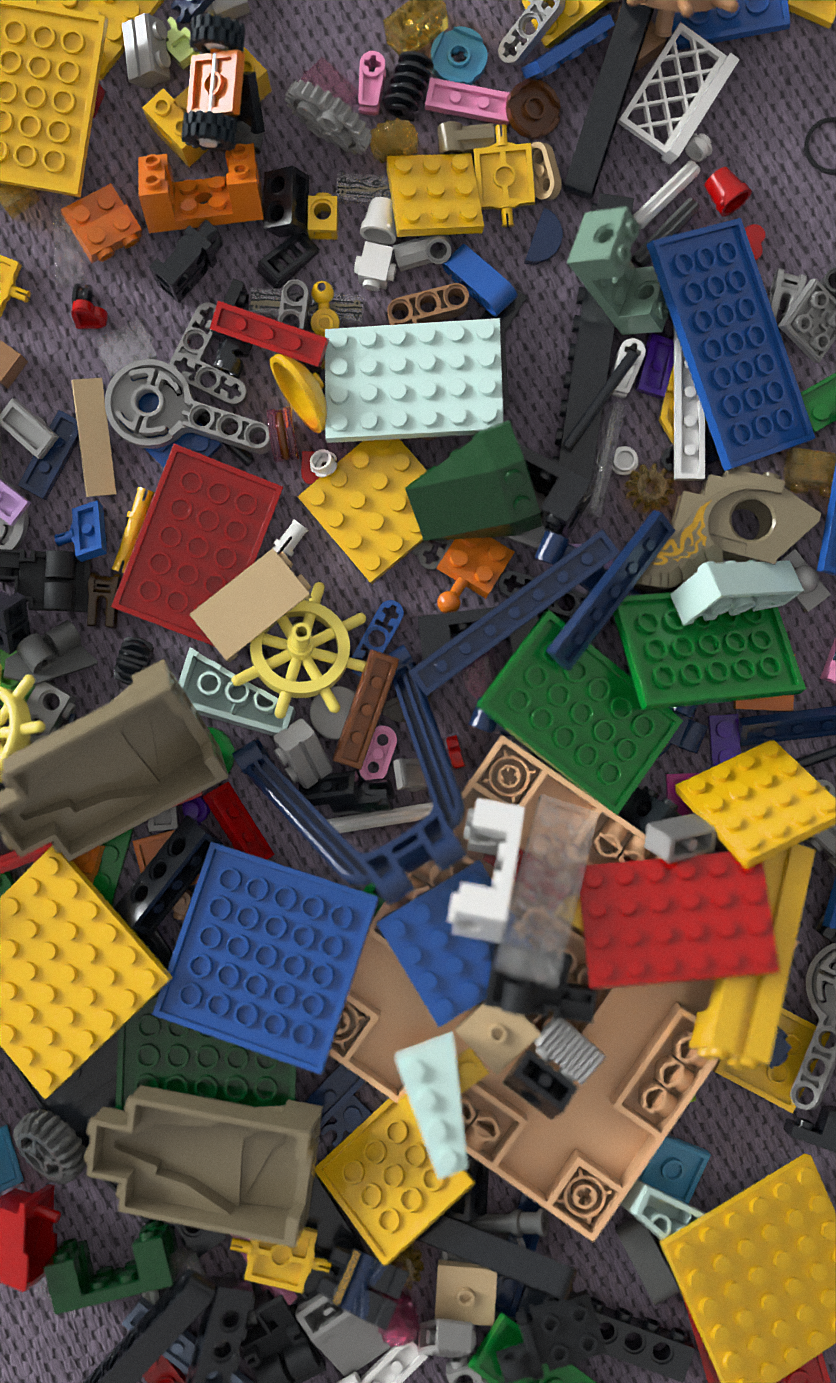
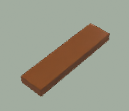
(365, 709)

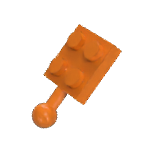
(473, 565)

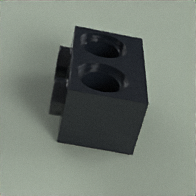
(286, 201)
(474, 1201)

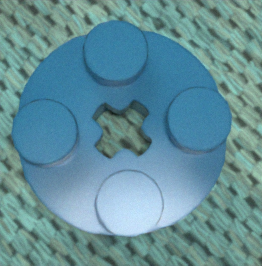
(451, 42)

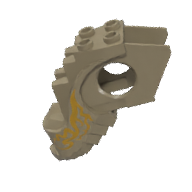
(706, 528)

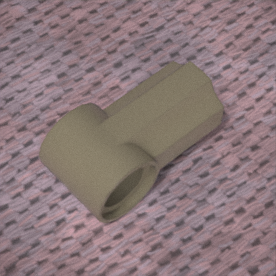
(460, 139)

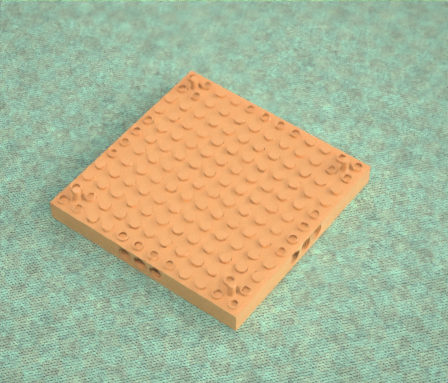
(623, 1111)

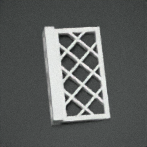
(700, 101)

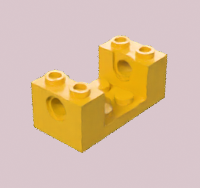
(166, 113)

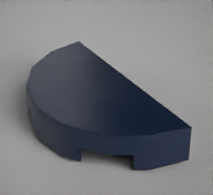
(546, 239)

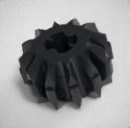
(132, 658)

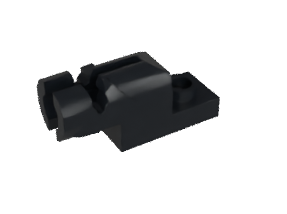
(232, 348)
(349, 794)
(822, 1135)

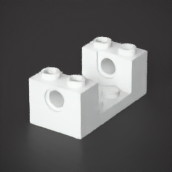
(481, 910)

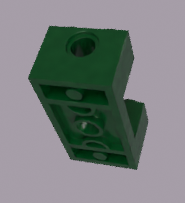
(75, 1286)

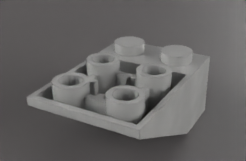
(340, 1335)

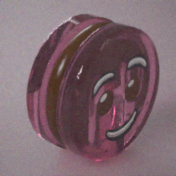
(283, 434)

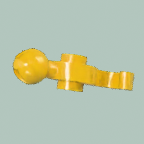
(324, 317)

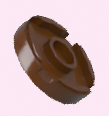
(533, 109)

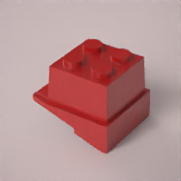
(26, 1236)

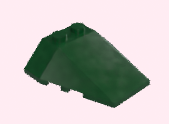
(477, 491)

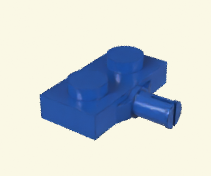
(86, 531)

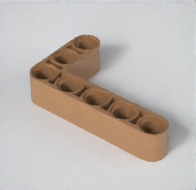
(439, 298)

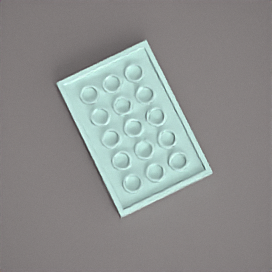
(413, 380)

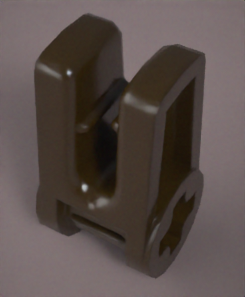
(96, 595)

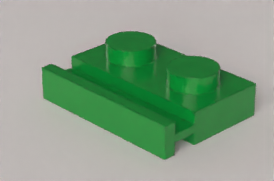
(821, 402)

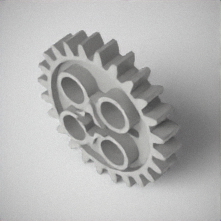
(328, 117)

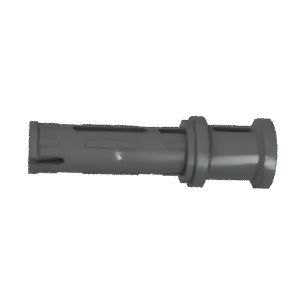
(515, 1222)

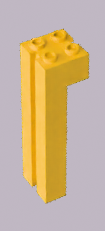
(747, 1009)

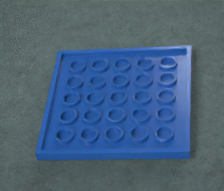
(266, 957)

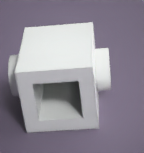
(375, 266)

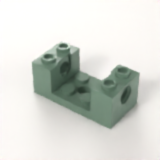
(603, 265)

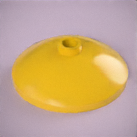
(301, 391)

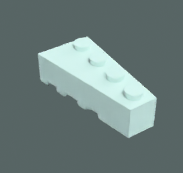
(216, 697)
(658, 1210)

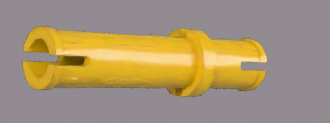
(133, 527)

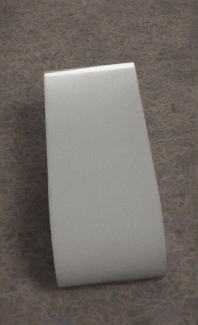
(299, 308)

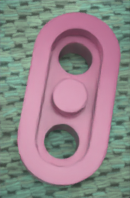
(379, 754)

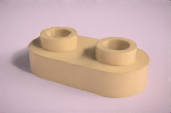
(545, 172)

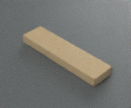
(94, 437)

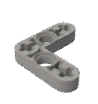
(545, 17)
(195, 357)

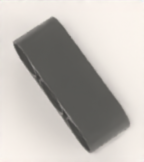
(647, 1261)

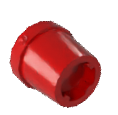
(727, 191)

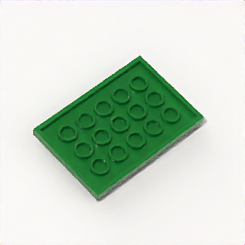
(704, 660)
(579, 719)

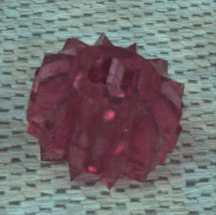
(403, 1324)

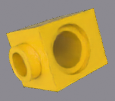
(327, 228)

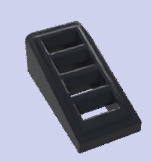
(279, 279)

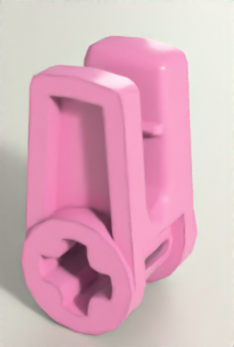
(371, 83)

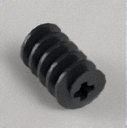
(406, 83)

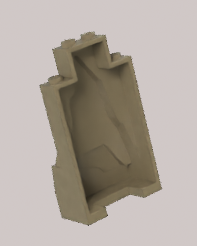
(109, 769)
(209, 1162)

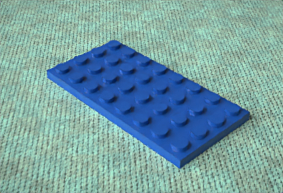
(731, 342)

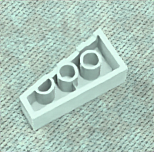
(735, 589)
(434, 1093)

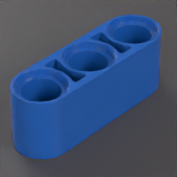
(480, 279)

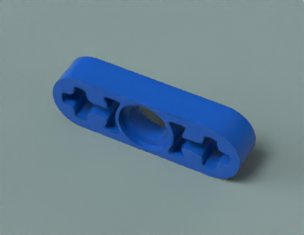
(380, 615)

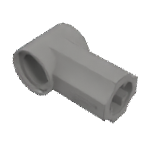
(419, 252)

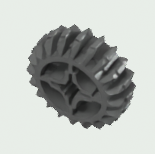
(50, 1146)

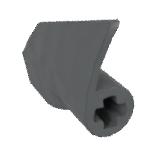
(49, 655)

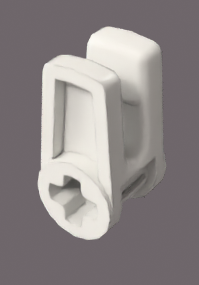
(627, 382)

